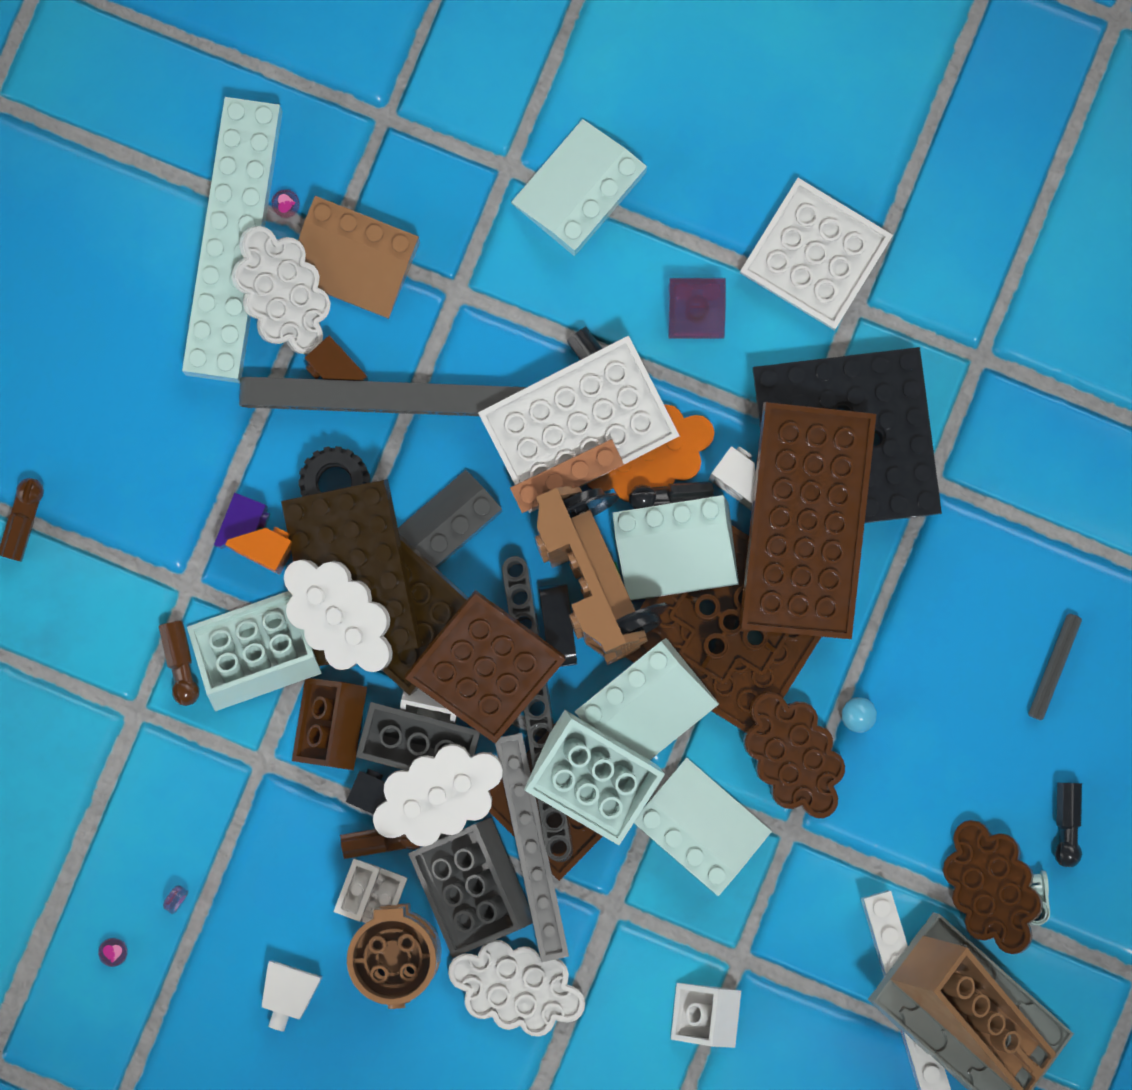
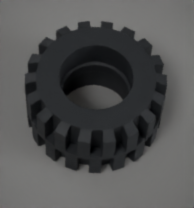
(327, 459)

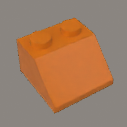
(264, 547)

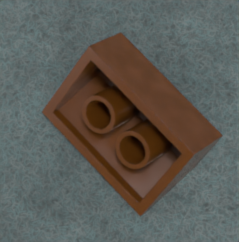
(329, 723)

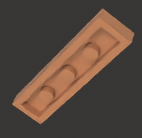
(568, 473)

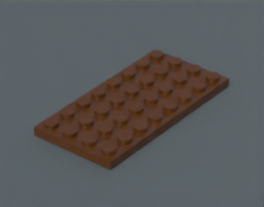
(807, 520)

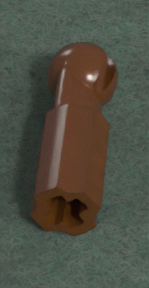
(21, 519)
(178, 659)
(372, 842)

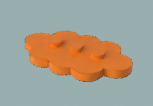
(665, 464)

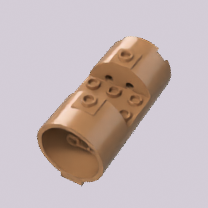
(393, 943)

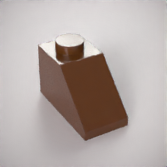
(332, 363)

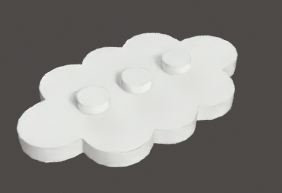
(281, 290)
(338, 615)
(438, 795)
(516, 988)

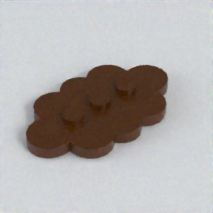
(794, 754)
(993, 887)

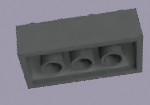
(450, 519)
(401, 736)

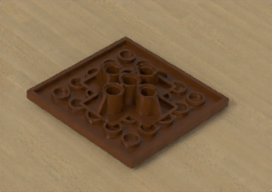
(741, 668)

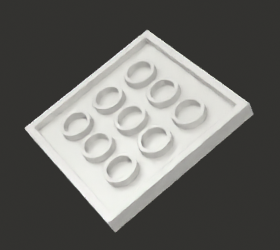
(816, 254)

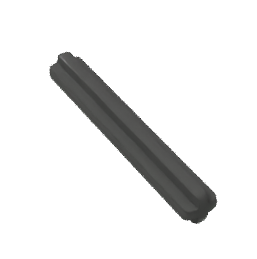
(1055, 667)

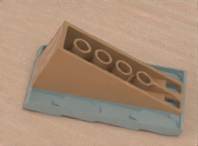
(969, 1012)

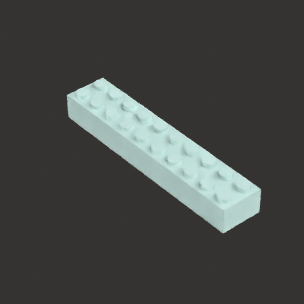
(235, 203)

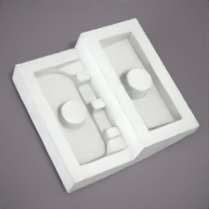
(368, 889)

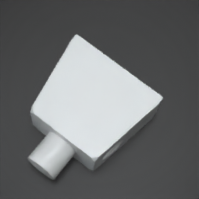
(287, 993)

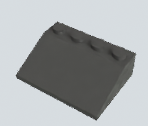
(471, 887)

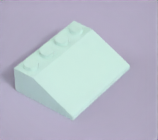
(579, 186)
(676, 547)
(251, 652)
(650, 702)
(593, 778)
(702, 827)

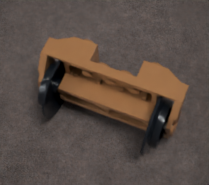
(606, 612)

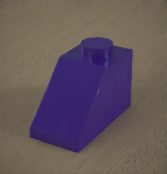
(241, 518)

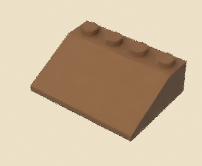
(357, 256)

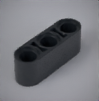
(557, 621)

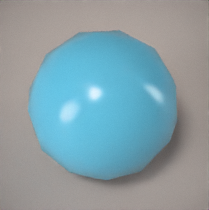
(859, 715)

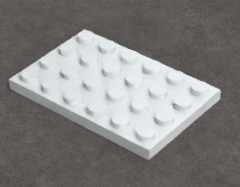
(578, 410)

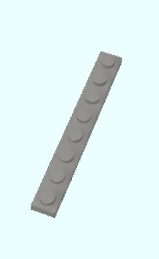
(531, 849)

